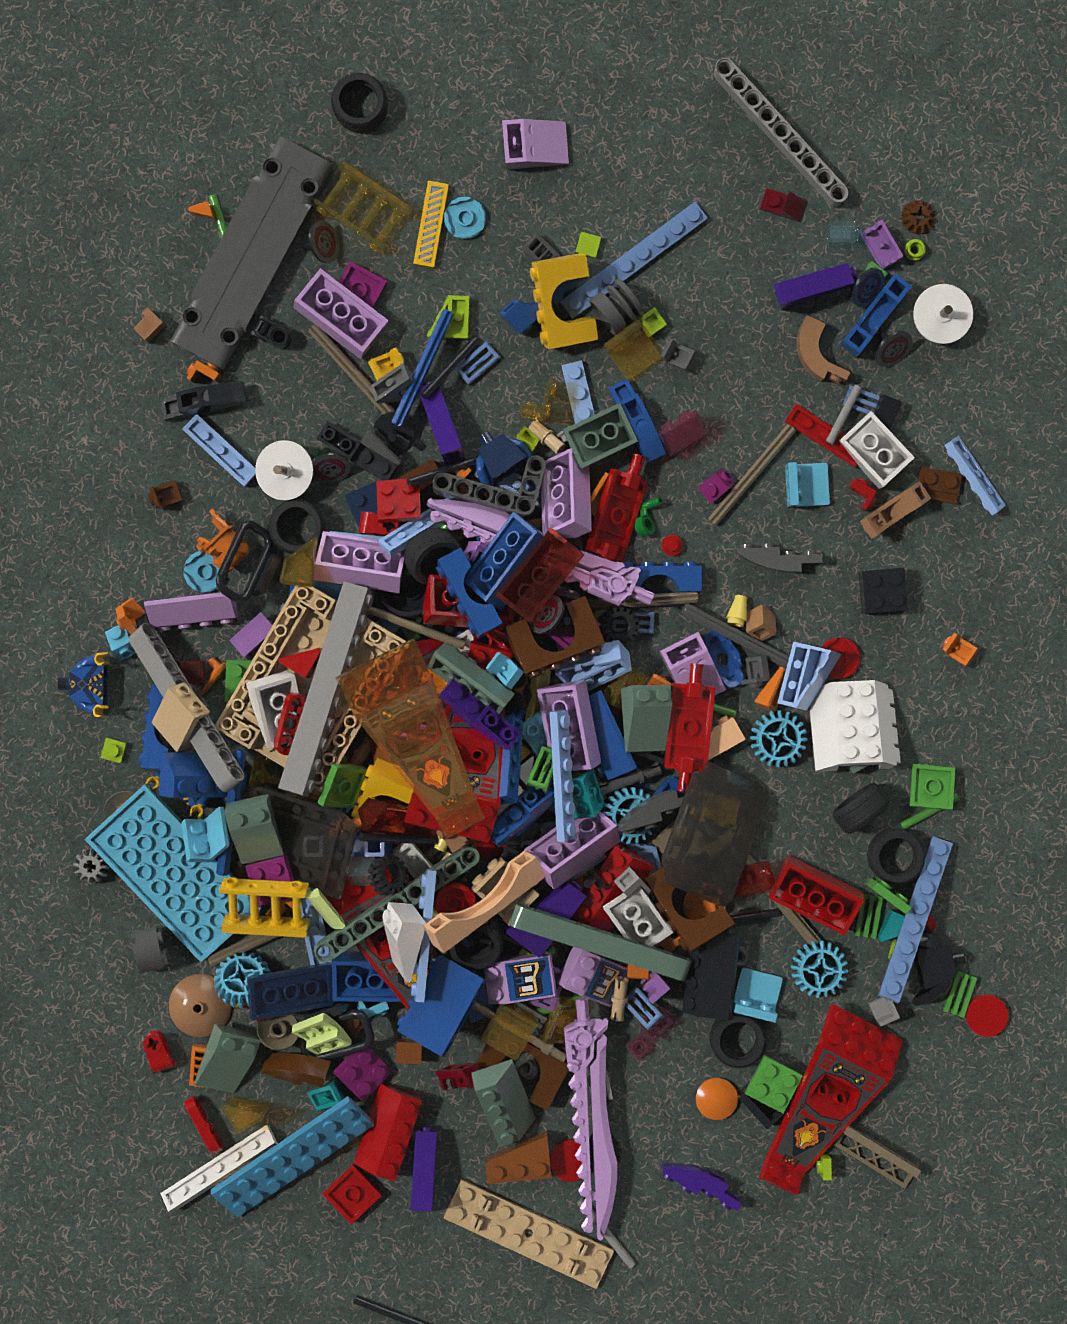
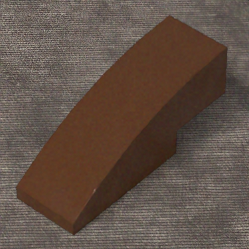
(296, 1068)

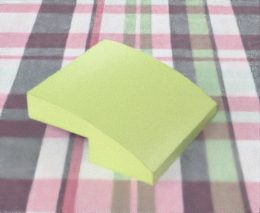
(325, 908)
(321, 1034)

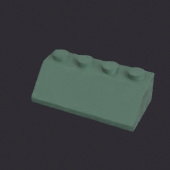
(450, 664)
(504, 1101)

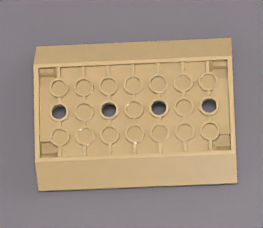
(300, 628)

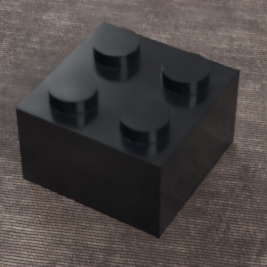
(883, 590)

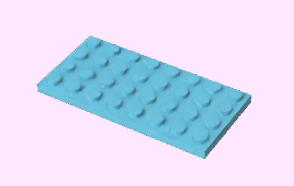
(148, 853)

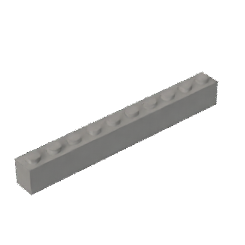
(324, 690)

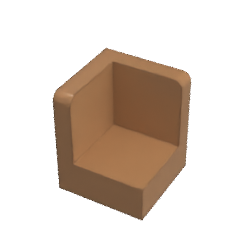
(149, 325)
(761, 623)
(454, 842)

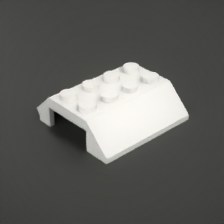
(854, 725)

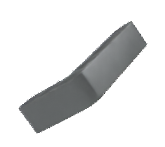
(495, 493)

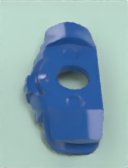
(730, 672)

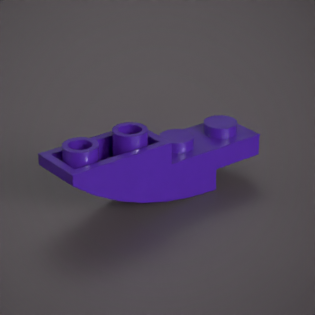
(478, 716)
(695, 1178)

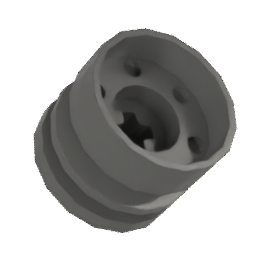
(620, 304)

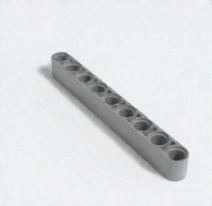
(778, 122)
(205, 735)

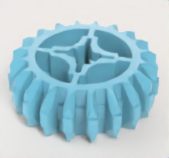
(776, 747)
(613, 809)
(819, 978)
(225, 982)

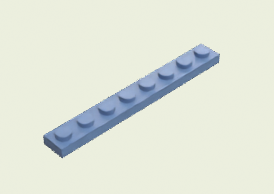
(635, 258)
(915, 920)

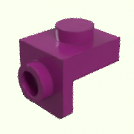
(716, 485)

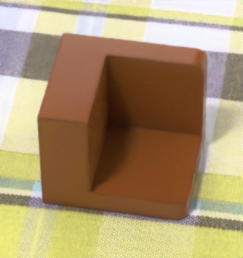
(408, 1051)

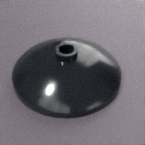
(401, 603)

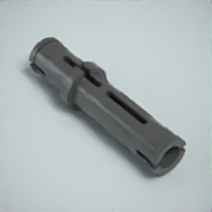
(630, 778)

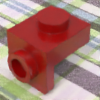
(862, 488)

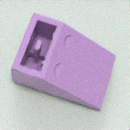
(534, 143)
(687, 651)

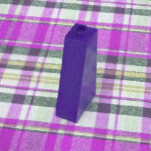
(814, 285)
(442, 427)
(560, 902)
(424, 1170)

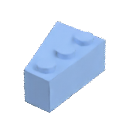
(598, 668)
(805, 674)

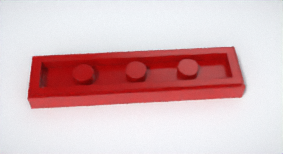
(818, 432)

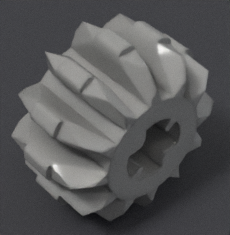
(86, 870)

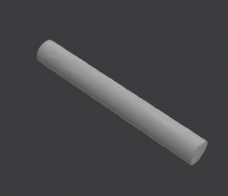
(843, 414)

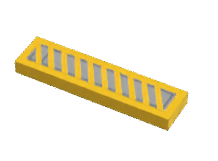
(431, 224)

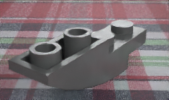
(770, 557)
(649, 810)

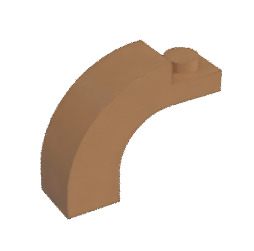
(810, 355)
(895, 509)

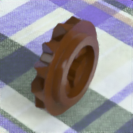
(909, 220)

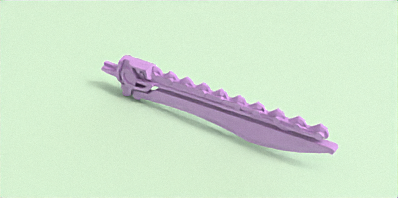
(605, 580)
(579, 1053)

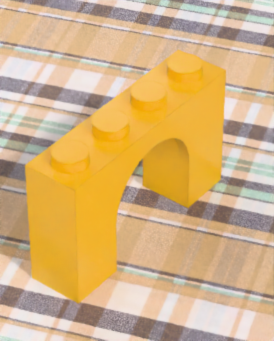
(547, 276)
(382, 780)

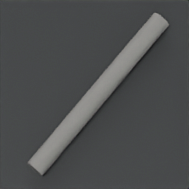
(613, 1241)

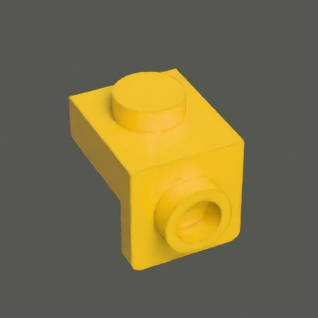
(385, 363)

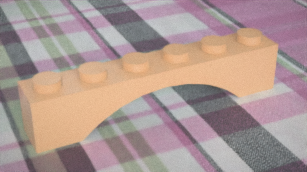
(519, 876)

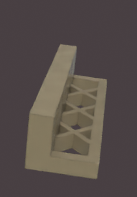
(882, 1151)

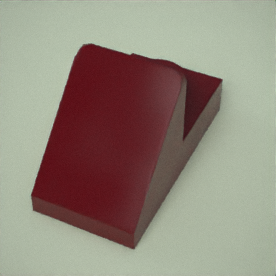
(783, 205)

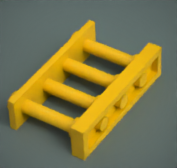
(265, 925)

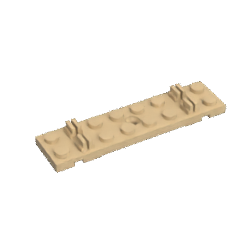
(550, 1243)

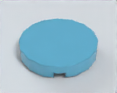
(464, 224)
(198, 576)

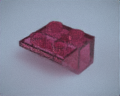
(682, 433)

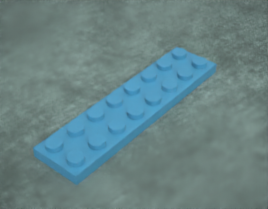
(292, 1157)

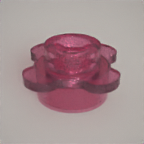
(632, 1046)

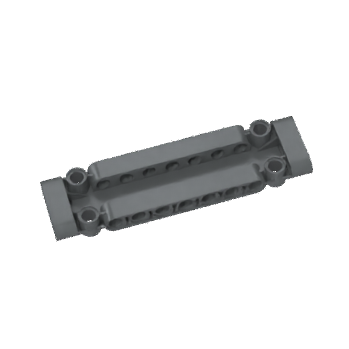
(251, 253)

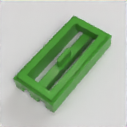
(538, 784)
(873, 935)
(954, 1011)

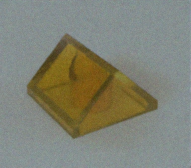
(300, 566)
(562, 1015)
(243, 1113)

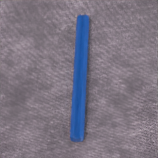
(422, 368)
(224, 858)

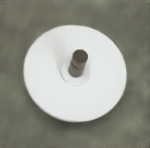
(943, 313)
(284, 470)

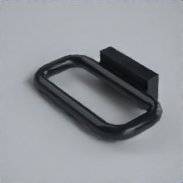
(262, 572)
(339, 1012)

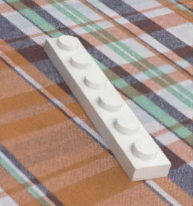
(218, 1169)

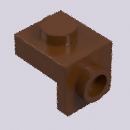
(165, 495)

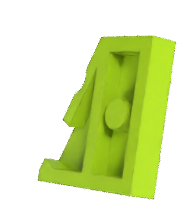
(460, 323)

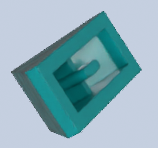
(891, 926)
(327, 1096)

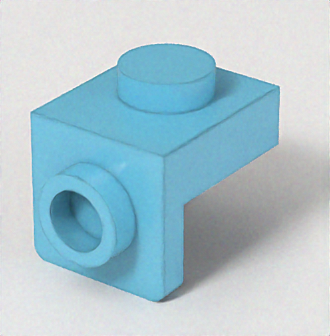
(120, 643)
(505, 669)
(377, 1009)

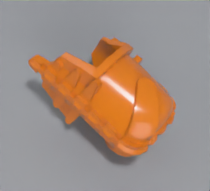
(221, 542)

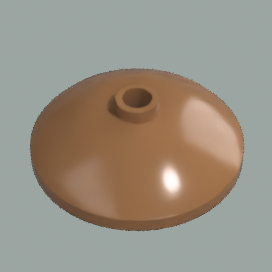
(198, 990)

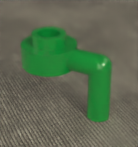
(644, 524)

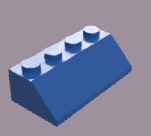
(502, 558)
(610, 741)
(187, 777)
(358, 981)

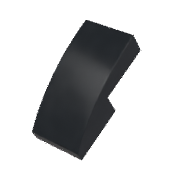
(887, 410)

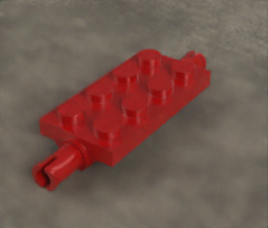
(617, 512)
(689, 726)

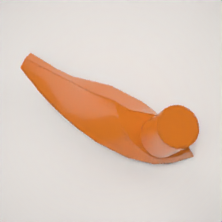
(215, 674)

